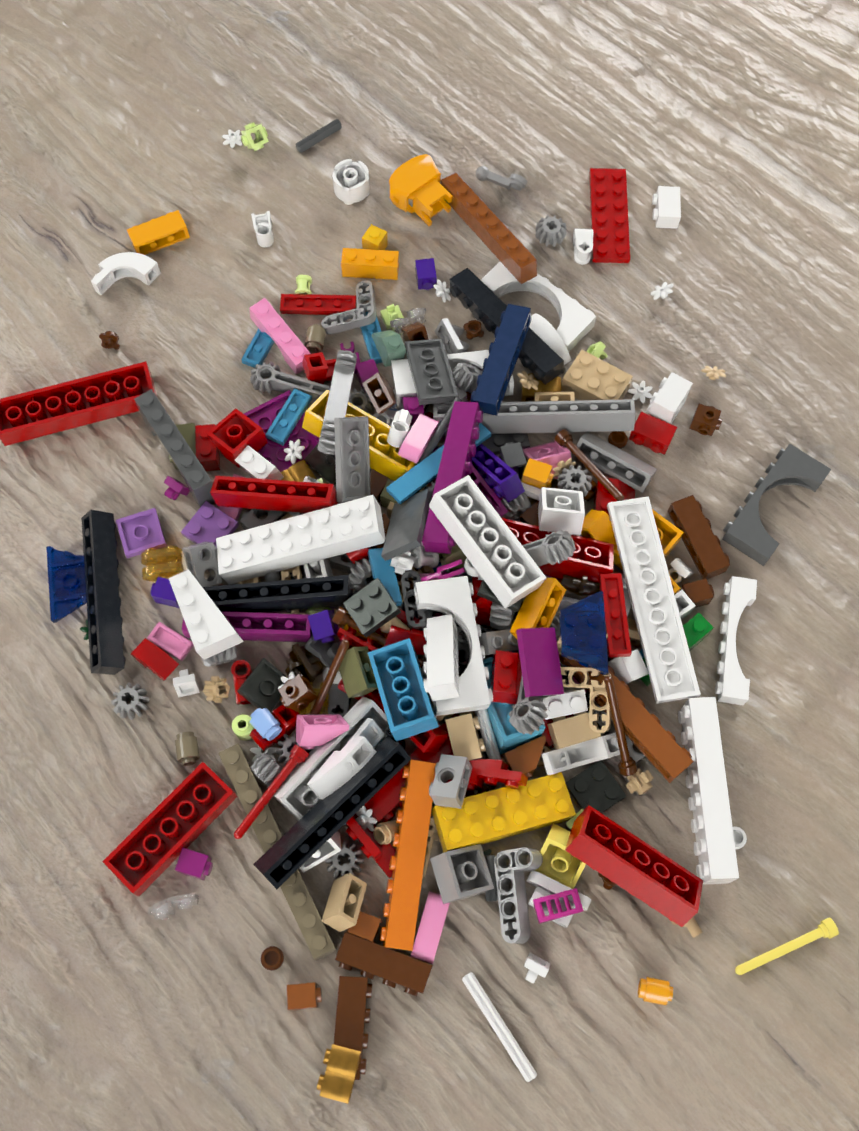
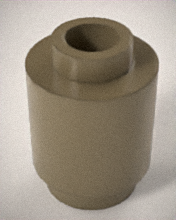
(315, 338)
(187, 748)

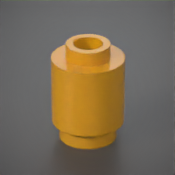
(655, 990)

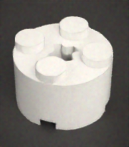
(351, 181)

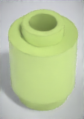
(238, 723)

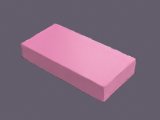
(170, 641)

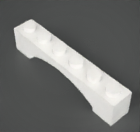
(732, 683)

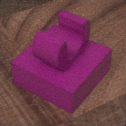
(175, 488)

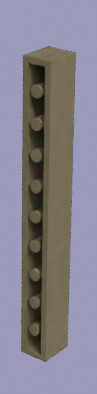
(268, 834)

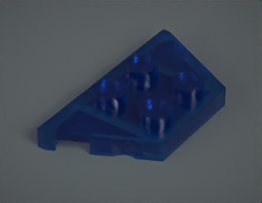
(65, 582)
(585, 633)

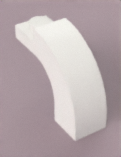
(125, 265)
(549, 336)
(581, 754)

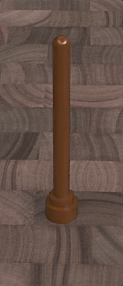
(565, 439)
(344, 618)
(330, 678)
(627, 765)

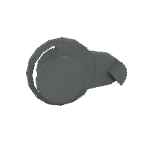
(325, 652)

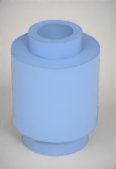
(265, 723)

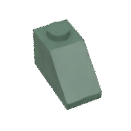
(389, 346)

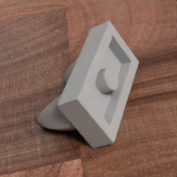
(450, 337)

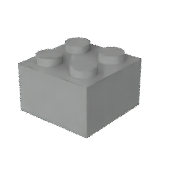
(461, 873)

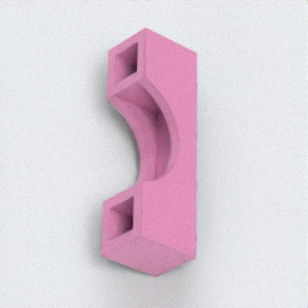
(270, 322)

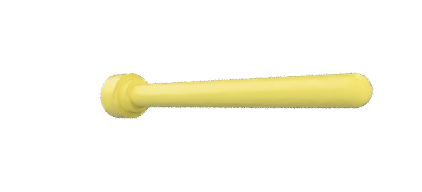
(826, 929)

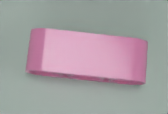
(418, 438)
(430, 928)

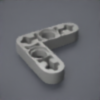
(331, 322)

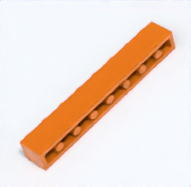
(409, 856)

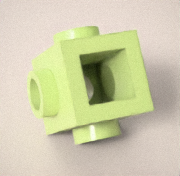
(260, 136)

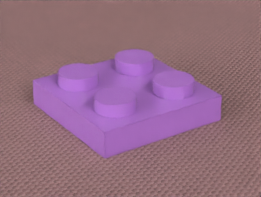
(208, 525)
(141, 532)

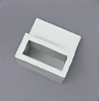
(629, 668)

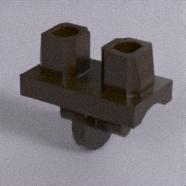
(579, 588)
(300, 664)

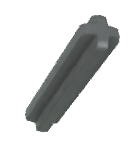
(318, 135)

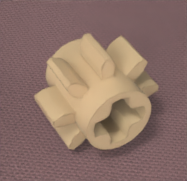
(216, 689)
(640, 782)

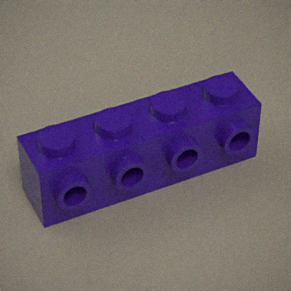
(497, 474)

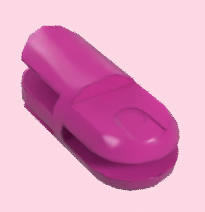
(441, 571)

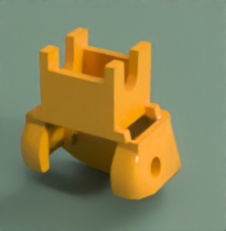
(420, 182)

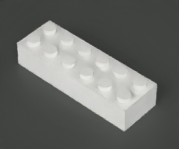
(487, 541)
(294, 792)

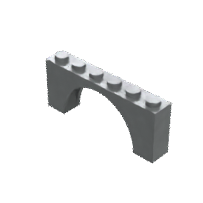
(187, 463)
(747, 530)

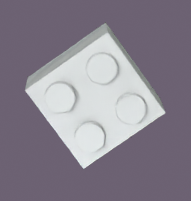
(670, 398)
(561, 510)

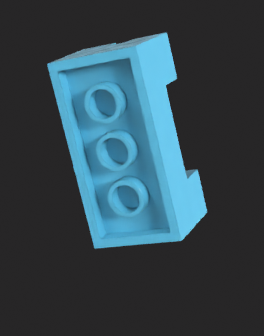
(505, 734)

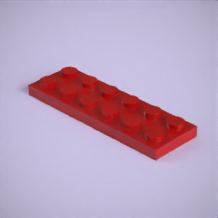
(609, 215)

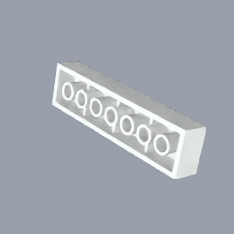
(300, 540)
(708, 792)

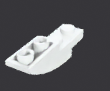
(349, 761)

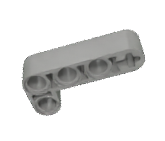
(517, 894)

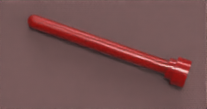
(297, 756)

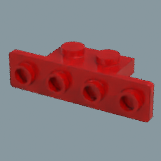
(370, 847)

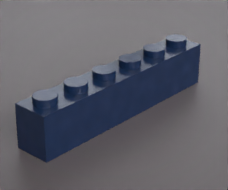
(502, 358)

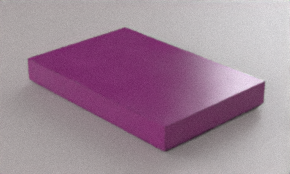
(539, 662)

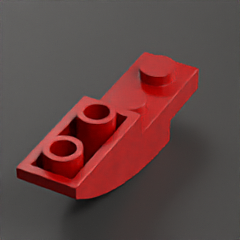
(491, 772)

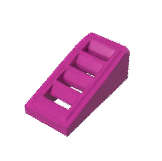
(539, 909)

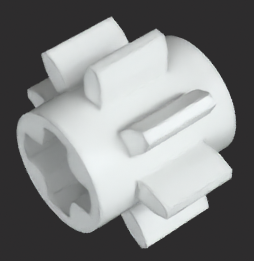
(402, 562)

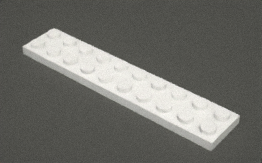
(653, 600)

